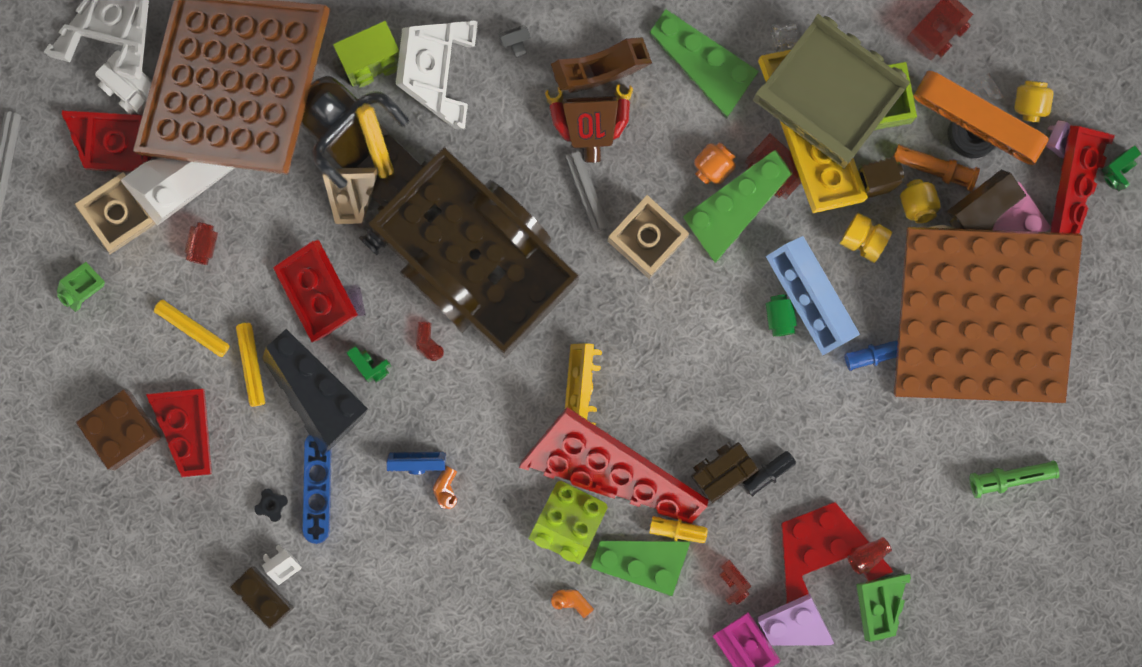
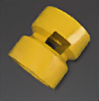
(866, 237)

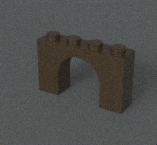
(986, 203)

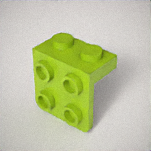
(568, 522)

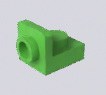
(79, 286)

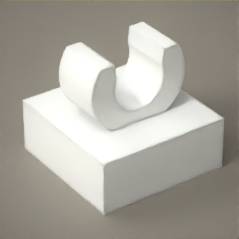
(280, 566)

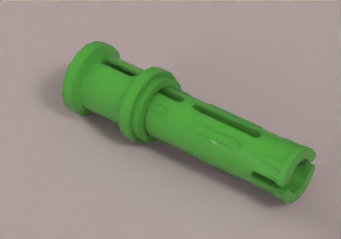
(1001, 480)

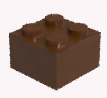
(118, 430)

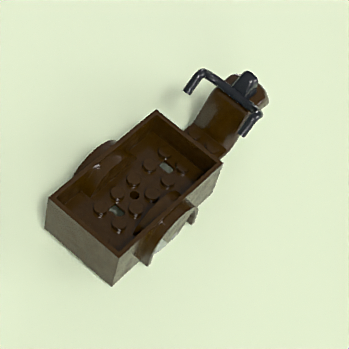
(464, 243)

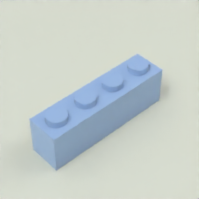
(812, 295)

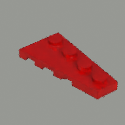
(1079, 168)

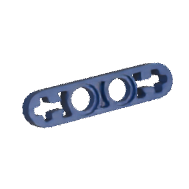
(312, 487)

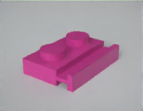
(746, 644)

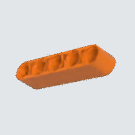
(980, 117)

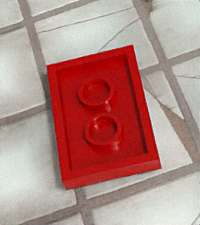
(315, 291)

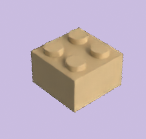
(114, 214)
(648, 237)

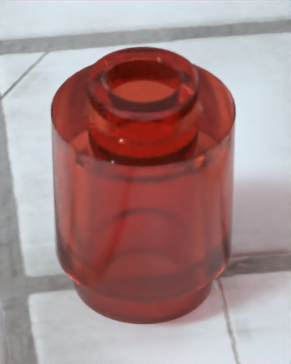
(200, 243)

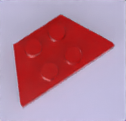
(105, 140)

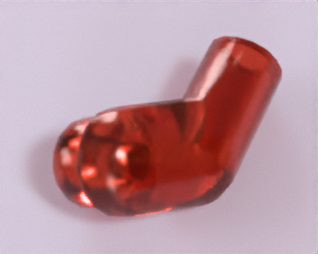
(426, 344)

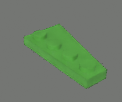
(704, 61)

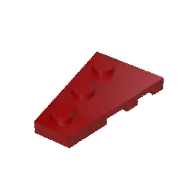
(185, 427)

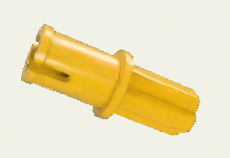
(678, 530)

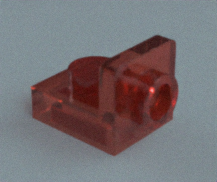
(731, 577)

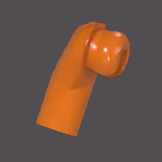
(443, 489)
(571, 599)

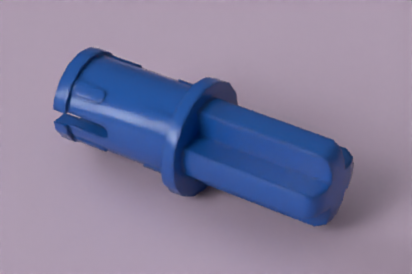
(871, 355)

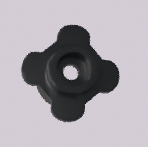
(263, 506)

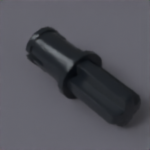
(769, 473)

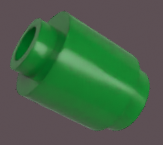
(781, 315)

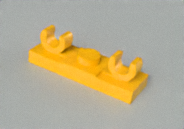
(580, 378)

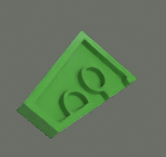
(643, 562)

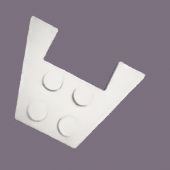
(108, 21)
(425, 66)

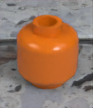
(714, 163)

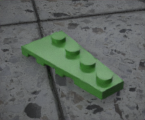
(730, 210)

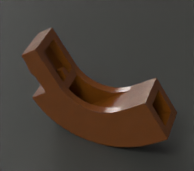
(602, 67)

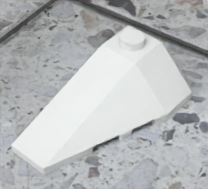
(169, 184)

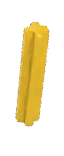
(375, 140)
(191, 328)
(250, 364)

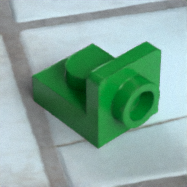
(1122, 163)
(363, 362)

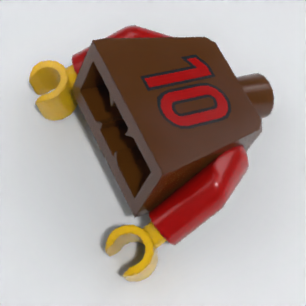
(590, 120)

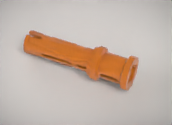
(948, 170)

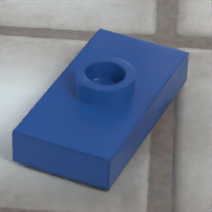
(416, 462)

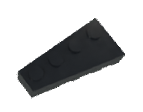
(313, 391)

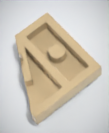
(352, 202)

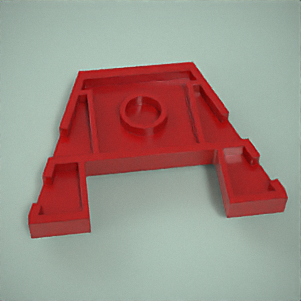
(818, 541)

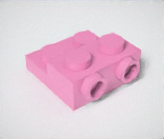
(1022, 217)

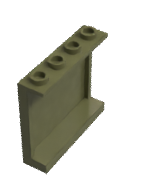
(832, 90)

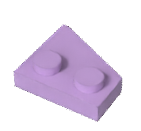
(795, 624)

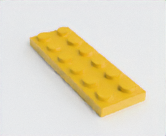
(823, 180)

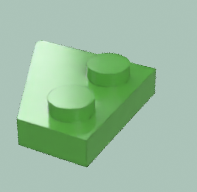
(881, 605)

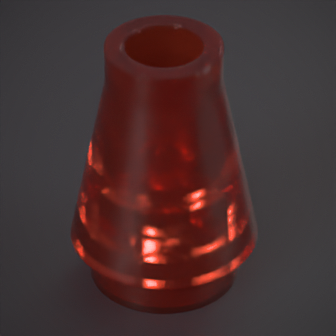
(867, 556)

